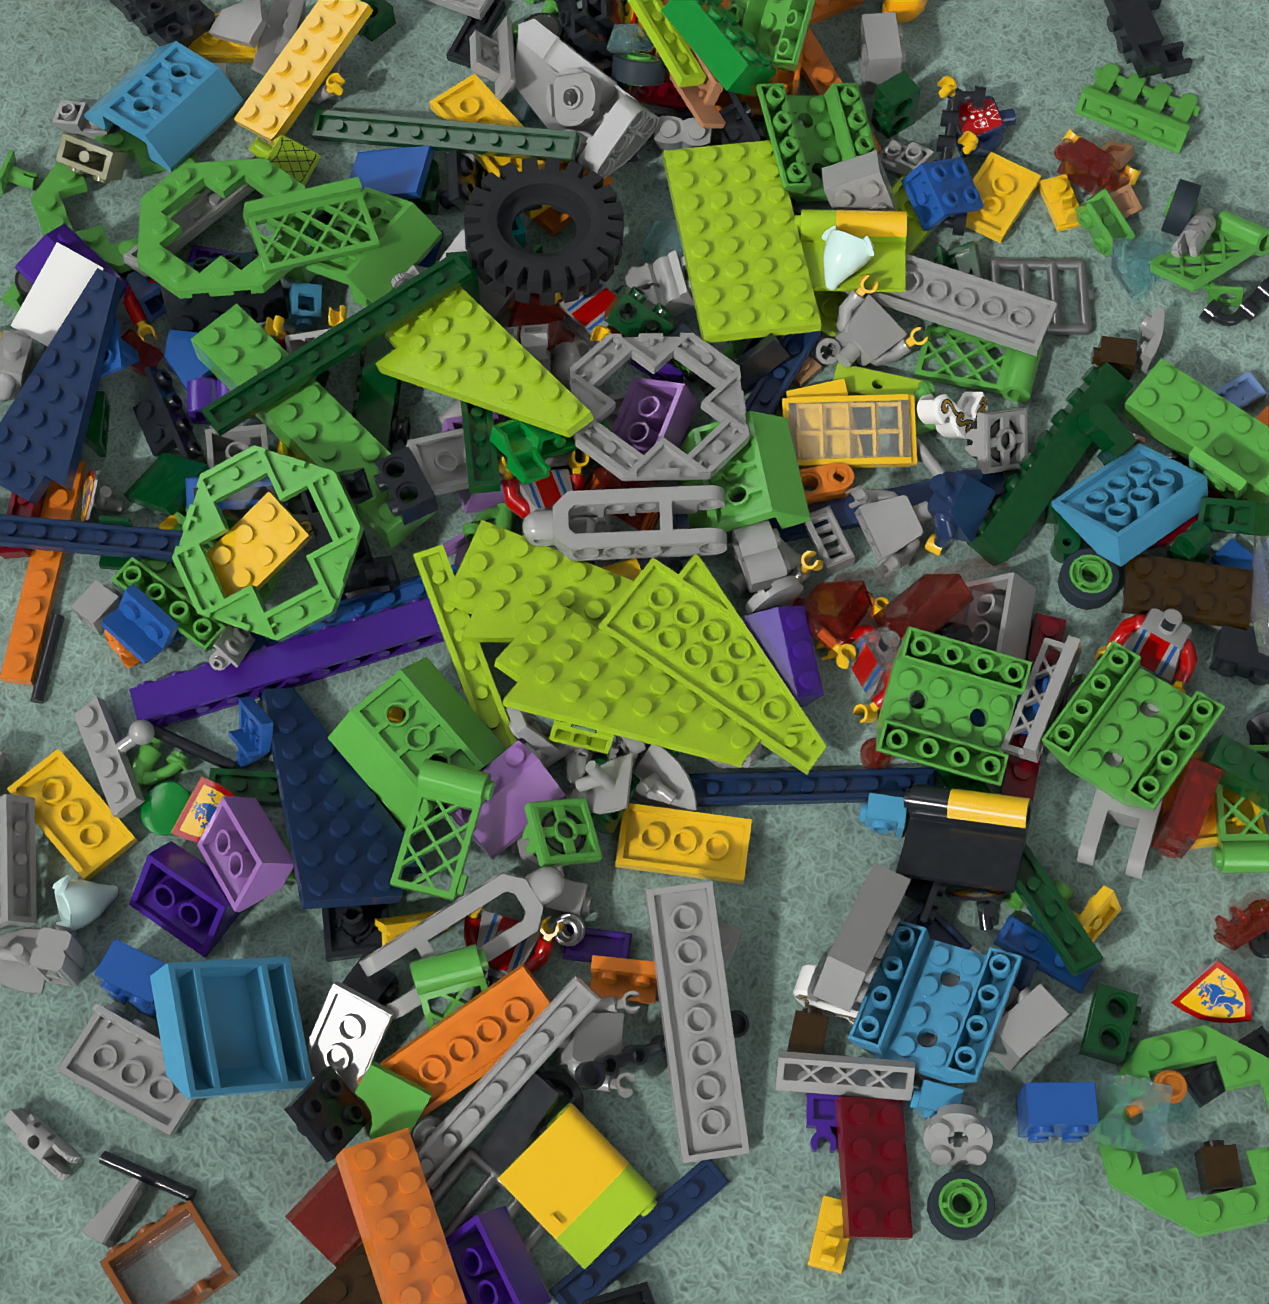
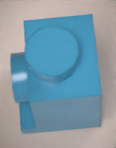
(307, 297)
(883, 814)
(933, 1096)

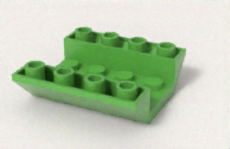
(774, 20)
(835, 133)
(403, 238)
(761, 469)
(166, 589)
(954, 682)
(1108, 719)
(435, 724)

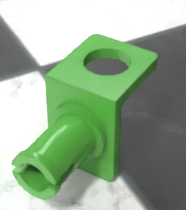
(11, 174)
(1215, 291)

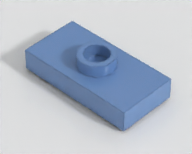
(1242, 391)

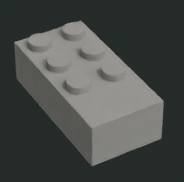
(862, 939)

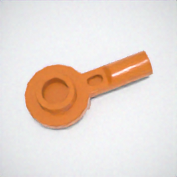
(1166, 1077)

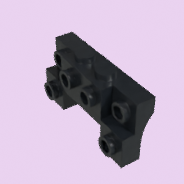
(166, 21)
(595, 23)
(1142, 40)
(367, 573)

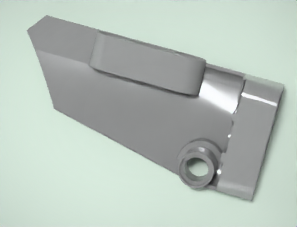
(622, 121)

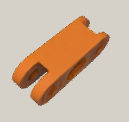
(829, 482)

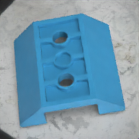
(180, 108)
(911, 1001)

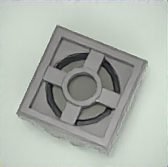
(998, 438)

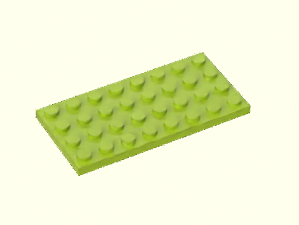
(740, 242)

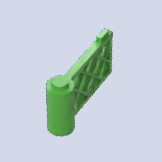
(1233, 234)
(1015, 376)
(448, 786)
(1240, 851)
(448, 974)

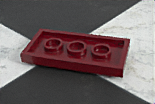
(873, 1169)

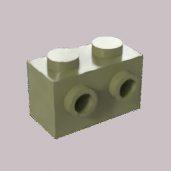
(92, 156)

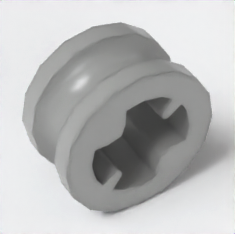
(825, 342)

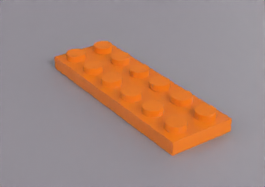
(470, 1038)

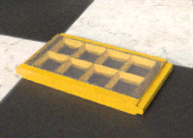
(853, 430)

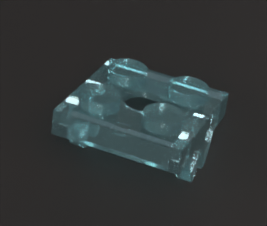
(1153, 1100)

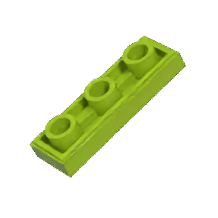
(863, 382)

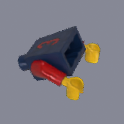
(143, 301)

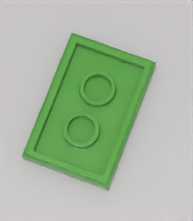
(1218, 475)

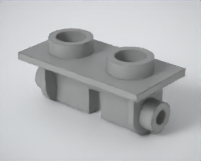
(231, 647)

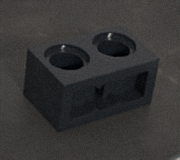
(408, 485)

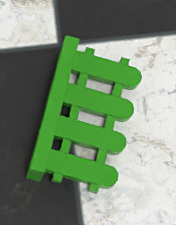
(1134, 119)

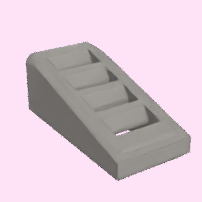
(829, 565)
(112, 1218)

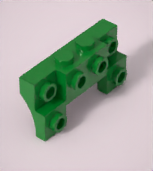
(529, 447)

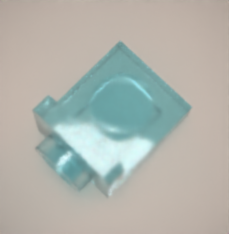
(628, 39)
(519, 107)

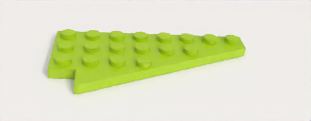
(472, 358)
(510, 580)
(701, 642)
(592, 681)

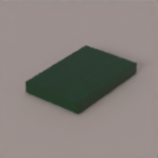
(163, 483)

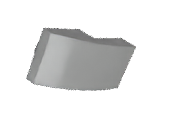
(71, 119)
(903, 158)
(1151, 337)

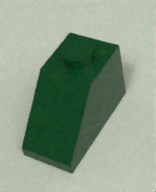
(98, 425)

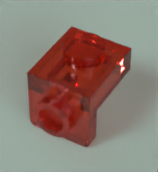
(147, 353)

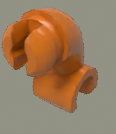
(125, 655)

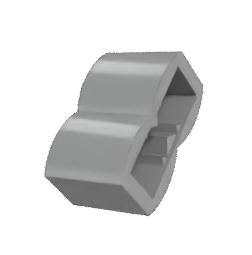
(679, 134)
(759, 555)

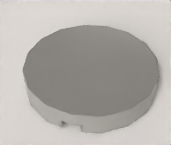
(781, 595)

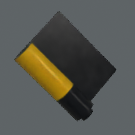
(964, 837)

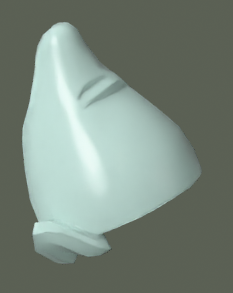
(844, 255)
(81, 901)

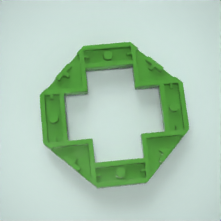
(66, 183)
(221, 276)
(329, 563)
(1163, 1190)

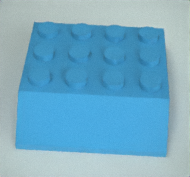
(230, 1026)

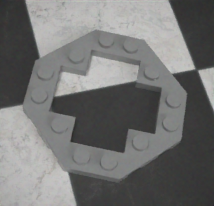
(664, 459)

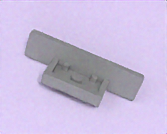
(284, 18)
(495, 57)

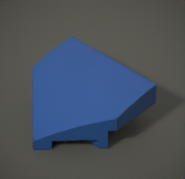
(182, 357)
(254, 735)

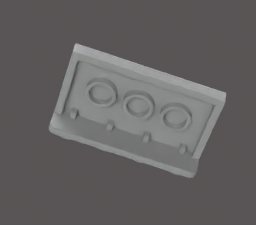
(126, 1069)

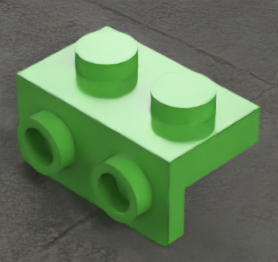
(1103, 221)

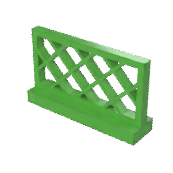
(298, 205)

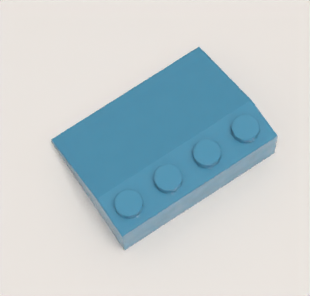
(1132, 502)

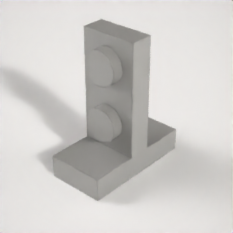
(537, 735)

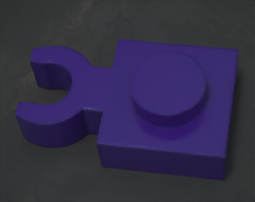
(822, 1117)

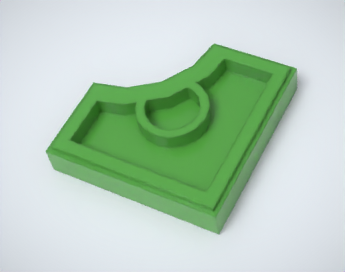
(391, 1099)

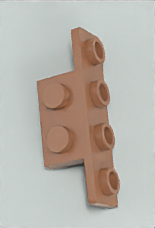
(702, 98)

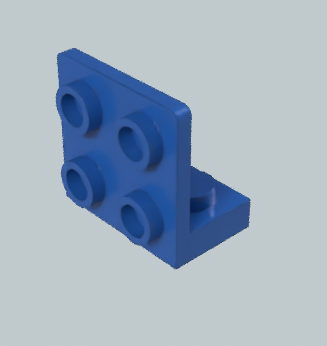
(941, 190)

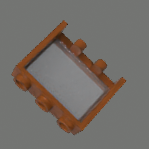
(170, 1261)

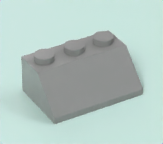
(1000, 613)

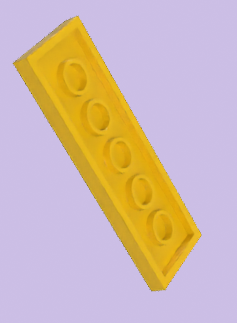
(302, 67)
(477, 104)

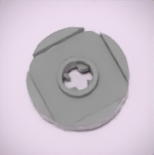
(588, 99)
(958, 1151)

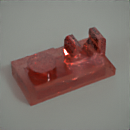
(1244, 924)

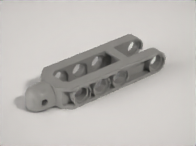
(553, 525)
(1109, 809)
(532, 892)

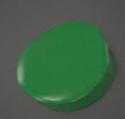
(163, 807)

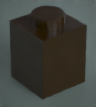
(1118, 353)
(808, 1031)
(1218, 1167)

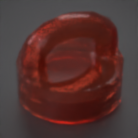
(871, 758)

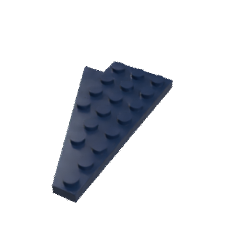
(52, 411)
(335, 824)

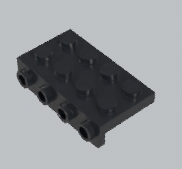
(201, 310)

